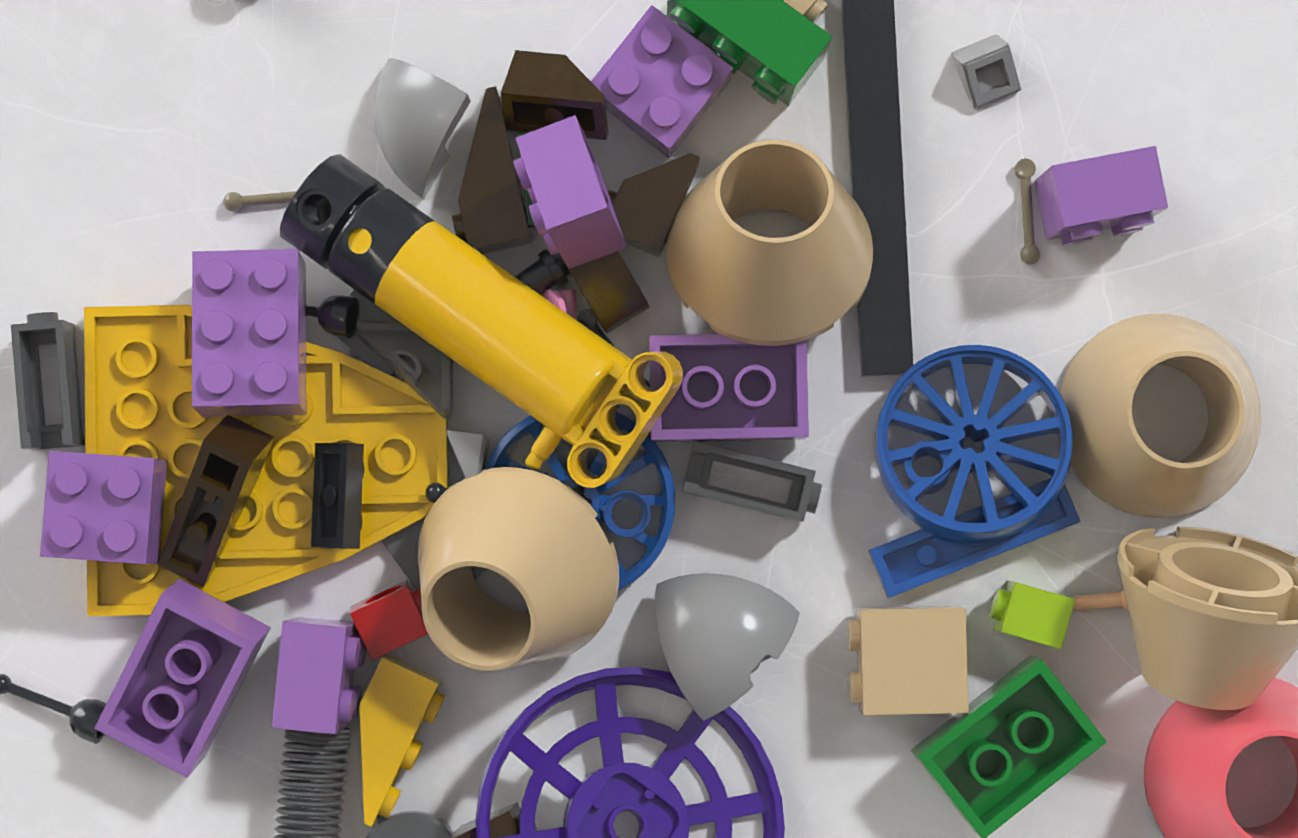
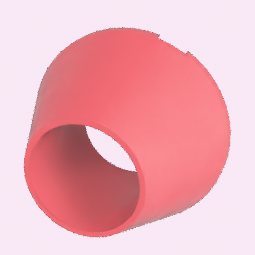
(1192, 757)

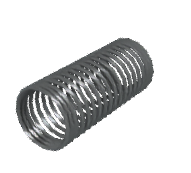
(298, 821)

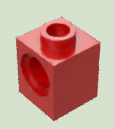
(389, 619)

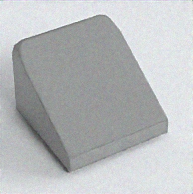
(987, 70)
(469, 450)

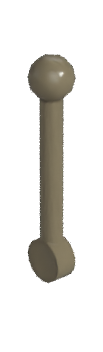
(1025, 170)
(234, 201)

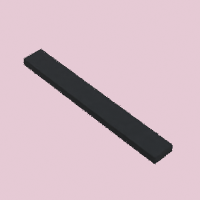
(878, 182)

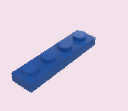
(927, 557)

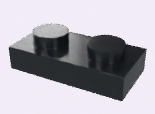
(337, 495)

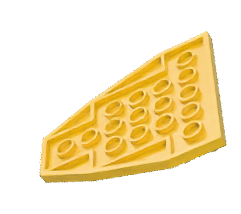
(143, 408)

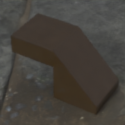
(609, 290)

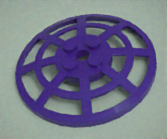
(630, 786)

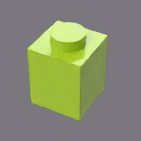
(1032, 613)

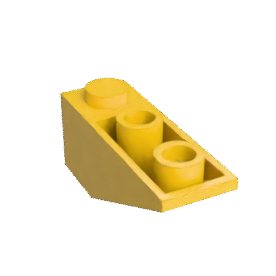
(390, 720)

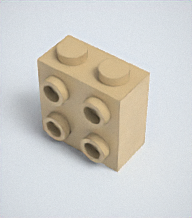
(909, 660)

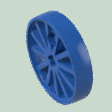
(951, 437)
(605, 503)

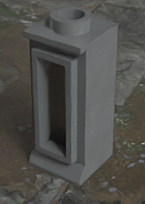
(26, 337)
(802, 495)

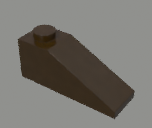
(490, 190)
(214, 498)

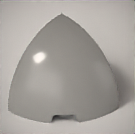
(414, 122)
(718, 634)

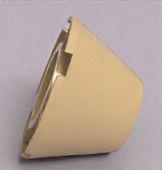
(761, 285)
(1105, 442)
(536, 538)
(1210, 613)

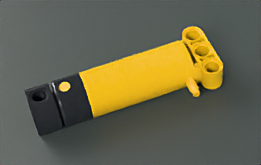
(479, 317)

